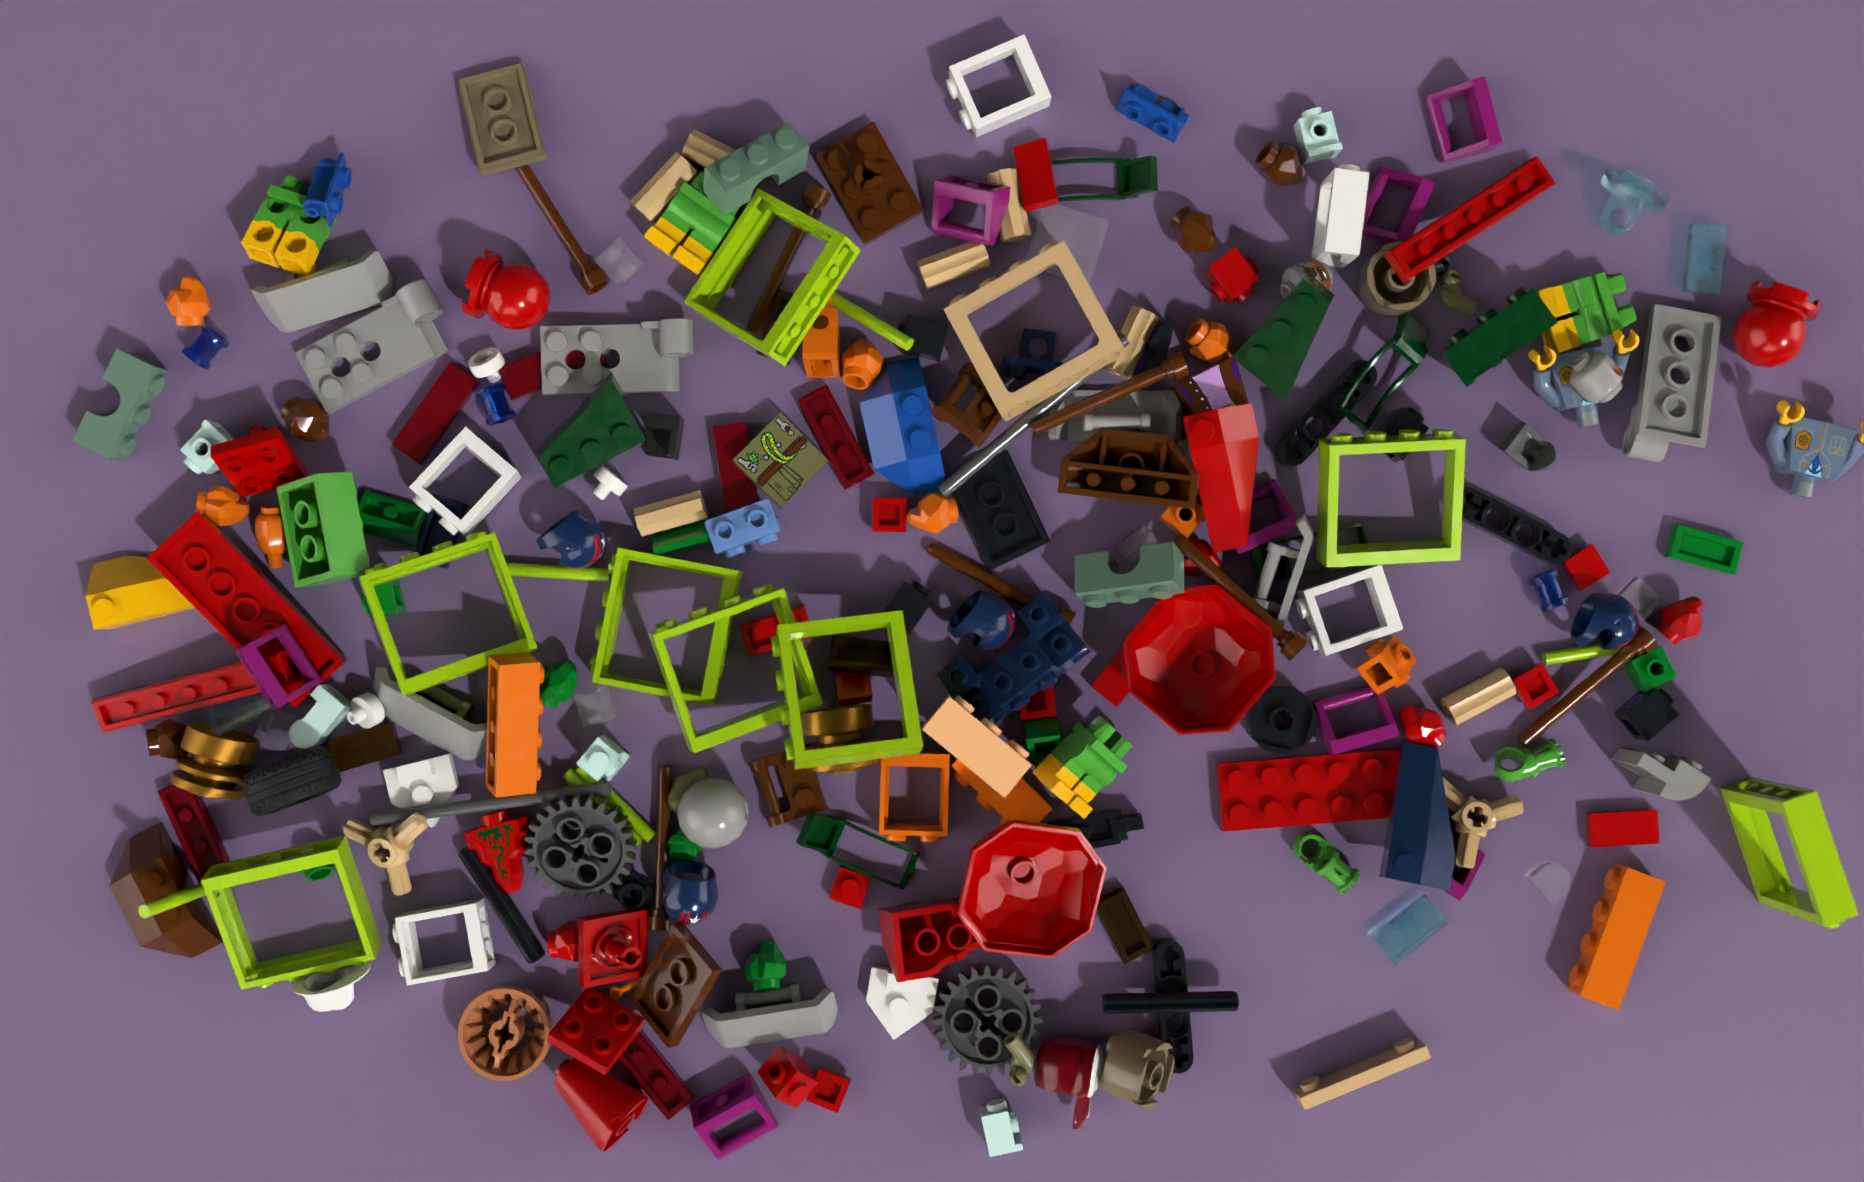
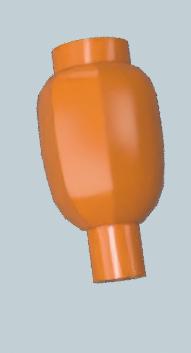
(271, 535)

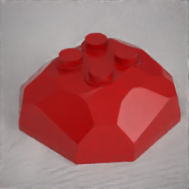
(1199, 660)
(1031, 889)

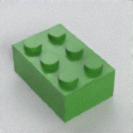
(323, 529)

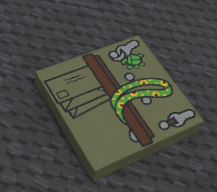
(780, 460)

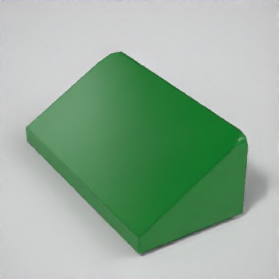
(391, 518)
(681, 537)

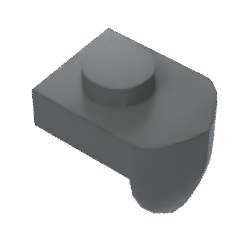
(1529, 448)

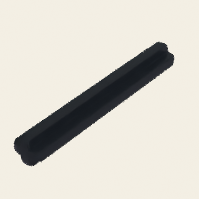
(502, 906)
(1170, 1002)

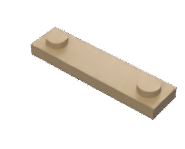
(1318, 1090)

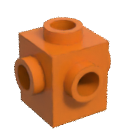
(1386, 664)

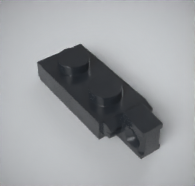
(1104, 826)

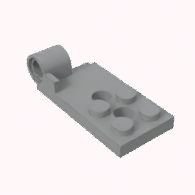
(406, 340)
(646, 352)
(1669, 409)

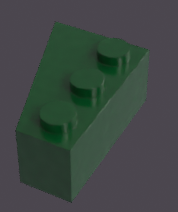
(1498, 334)
(1284, 338)
(592, 434)

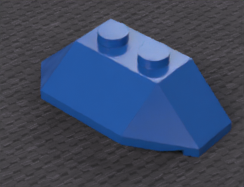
(903, 428)

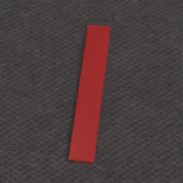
(1469, 219)
(184, 693)

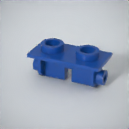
(1139, 106)
(334, 179)

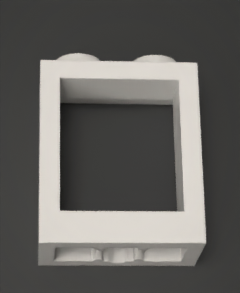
(1030, 73)
(1340, 216)
(508, 478)
(1380, 598)
(478, 935)

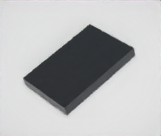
(1000, 512)

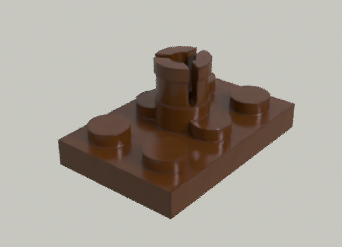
(869, 183)
(675, 984)

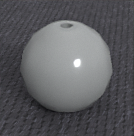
(713, 813)

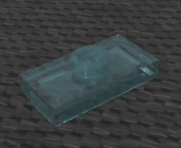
(1704, 259)
(236, 712)
(1409, 929)

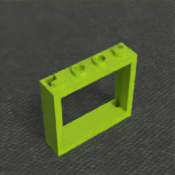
(808, 298)
(1407, 440)
(443, 554)
(607, 630)
(790, 712)
(752, 720)
(281, 862)
(1828, 894)

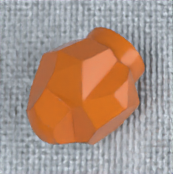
(188, 302)
(1209, 341)
(861, 364)
(222, 505)
(934, 513)

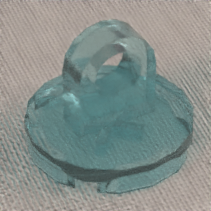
(1631, 194)

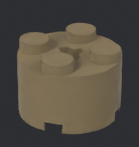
(1385, 295)
(1136, 1068)

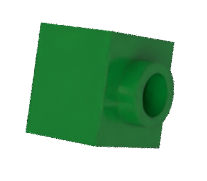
(390, 599)
(1639, 669)
(1042, 738)

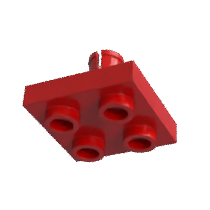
(258, 461)
(612, 947)
(596, 1030)

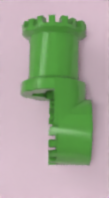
(1530, 760)
(1325, 862)

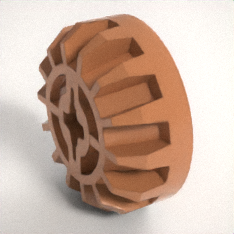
(488, 1050)

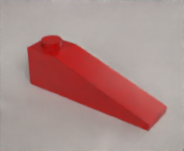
(1225, 457)
(924, 937)

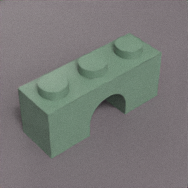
(734, 177)
(137, 385)
(1156, 576)

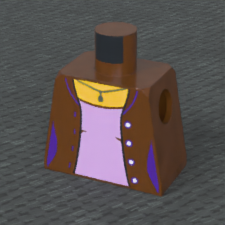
(1212, 388)

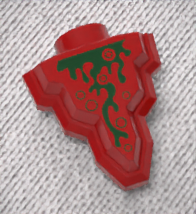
(501, 846)

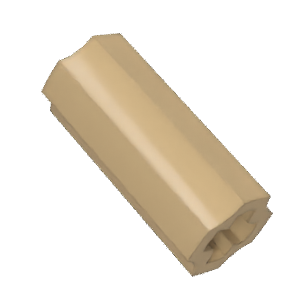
(704, 149)
(663, 186)
(1015, 221)
(953, 264)
(1137, 330)
(670, 513)
(1478, 696)

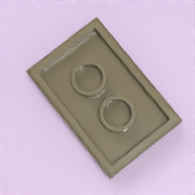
(502, 119)

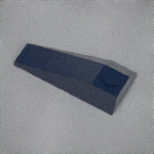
(1419, 828)

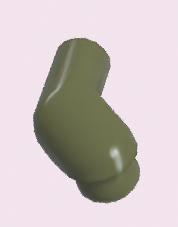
(1451, 295)
(682, 783)
(1021, 1060)

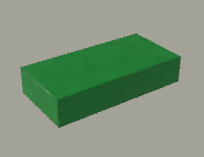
(1704, 549)

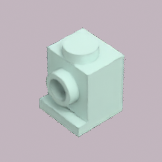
(1314, 147)
(209, 434)
(603, 758)
(999, 1128)

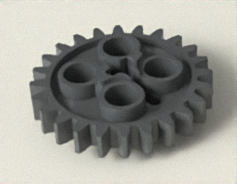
(593, 822)
(965, 1040)

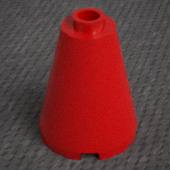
(599, 1101)

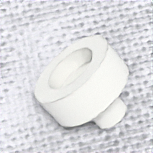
(487, 364)
(608, 483)
(366, 710)

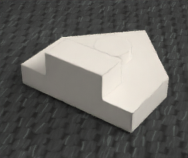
(422, 783)
(900, 1003)

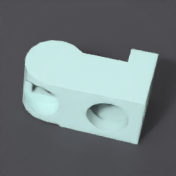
(321, 719)

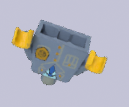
(1553, 371)
(1811, 449)

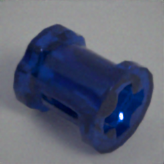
(205, 347)
(495, 404)
(1549, 590)

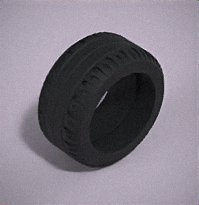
(291, 781)

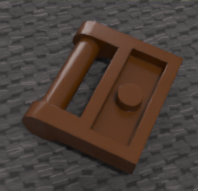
(980, 414)
(800, 785)

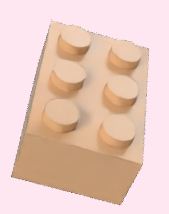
(977, 744)

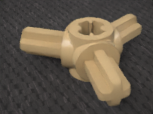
(1488, 815)
(389, 846)

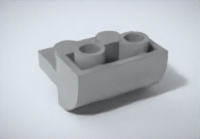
(1662, 775)

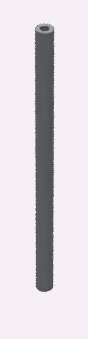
(1009, 435)
(489, 803)

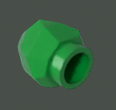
(558, 683)
(766, 967)

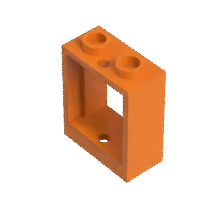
(927, 831)

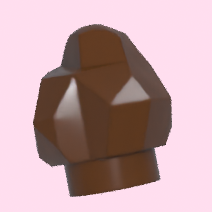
(1280, 164)
(1193, 230)
(306, 419)
(166, 739)

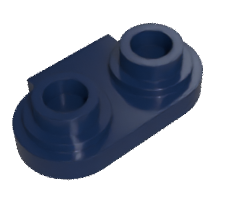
(1021, 365)

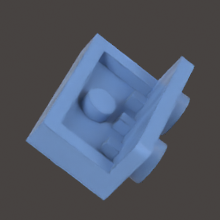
(743, 527)

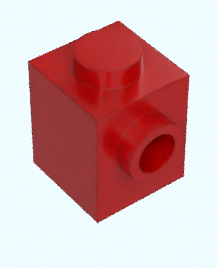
(1232, 277)
(787, 1077)

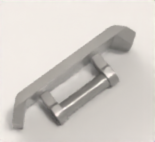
(326, 293)
(1139, 411)
(1275, 551)
(430, 720)
(772, 1022)

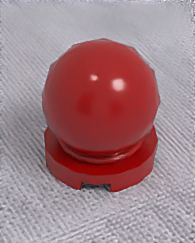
(509, 293)
(1774, 326)

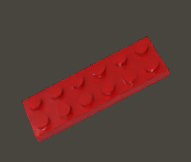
(239, 597)
(1306, 789)

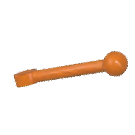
(616, 991)

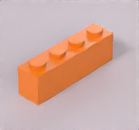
(513, 724)
(1615, 936)

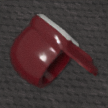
(1071, 1068)

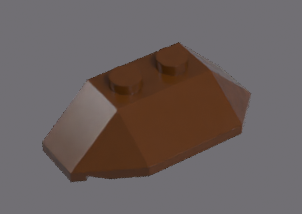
(1130, 469)
(154, 870)

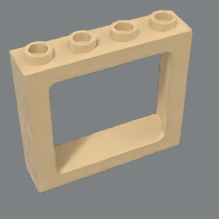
(1106, 351)

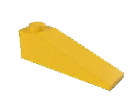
(130, 592)

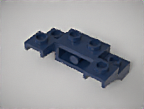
(1021, 670)

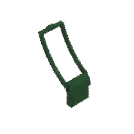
(1133, 177)
(1410, 343)
(1283, 570)
(823, 833)

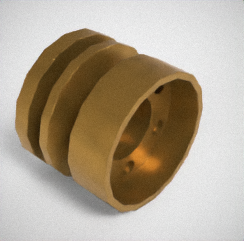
(837, 728)
(213, 768)

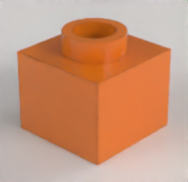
(1171, 518)

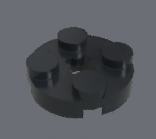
(1290, 736)

